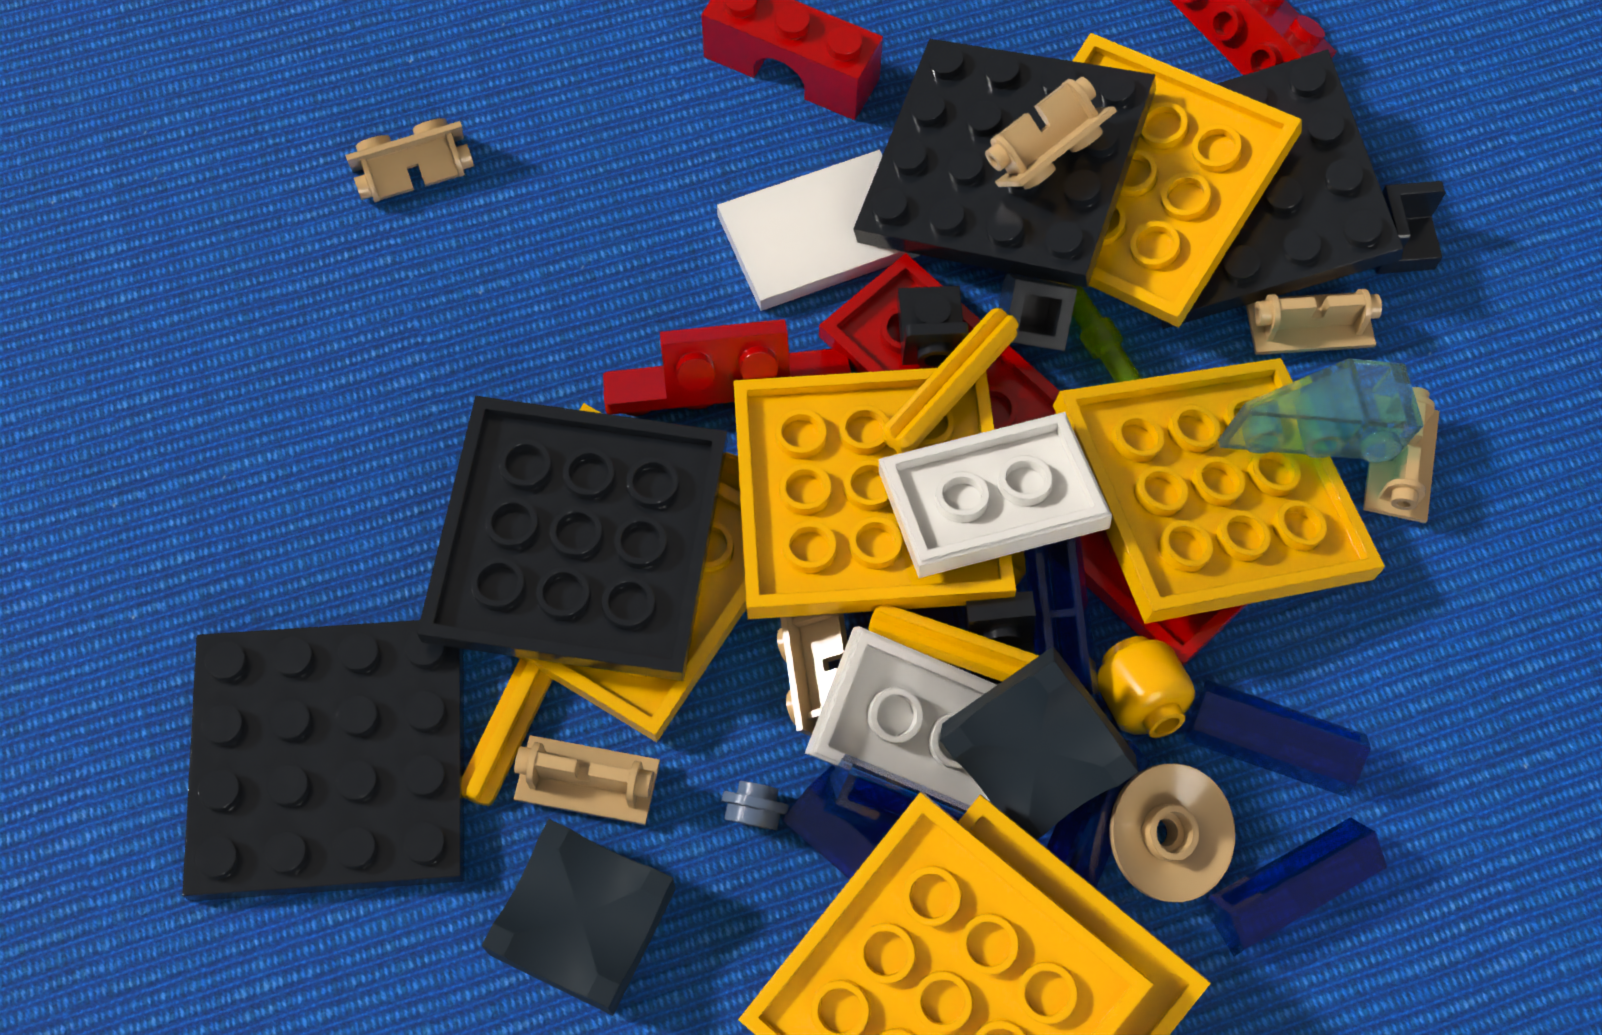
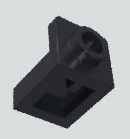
(929, 324)
(1003, 620)

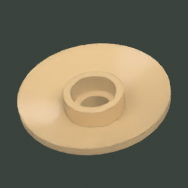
(1197, 838)

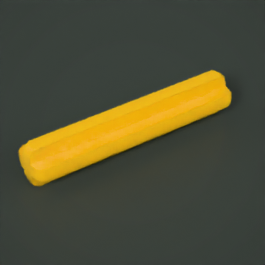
(950, 381)
(949, 643)
(505, 733)

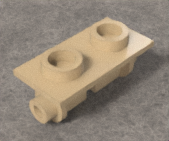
(1070, 124)
(387, 161)
(1313, 322)
(1404, 485)
(807, 647)
(585, 779)

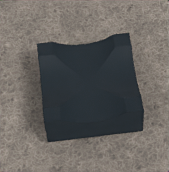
(1039, 745)
(580, 917)

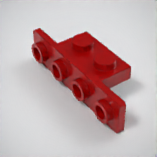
(1255, 31)
(706, 361)

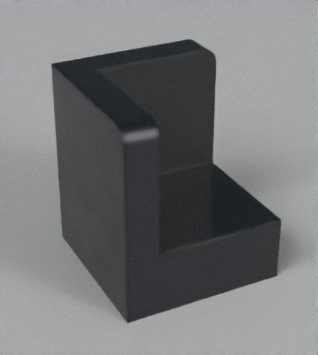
(1412, 211)

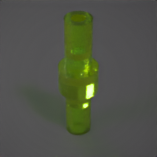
(1102, 338)

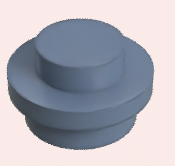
(754, 805)

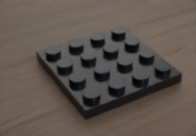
(940, 191)
(1320, 209)
(575, 538)
(324, 762)

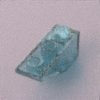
(1338, 412)

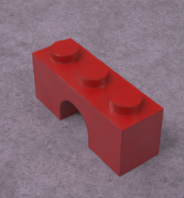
(829, 54)

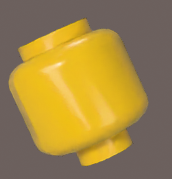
(1145, 687)

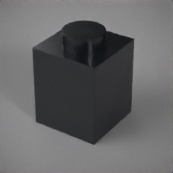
(1040, 308)

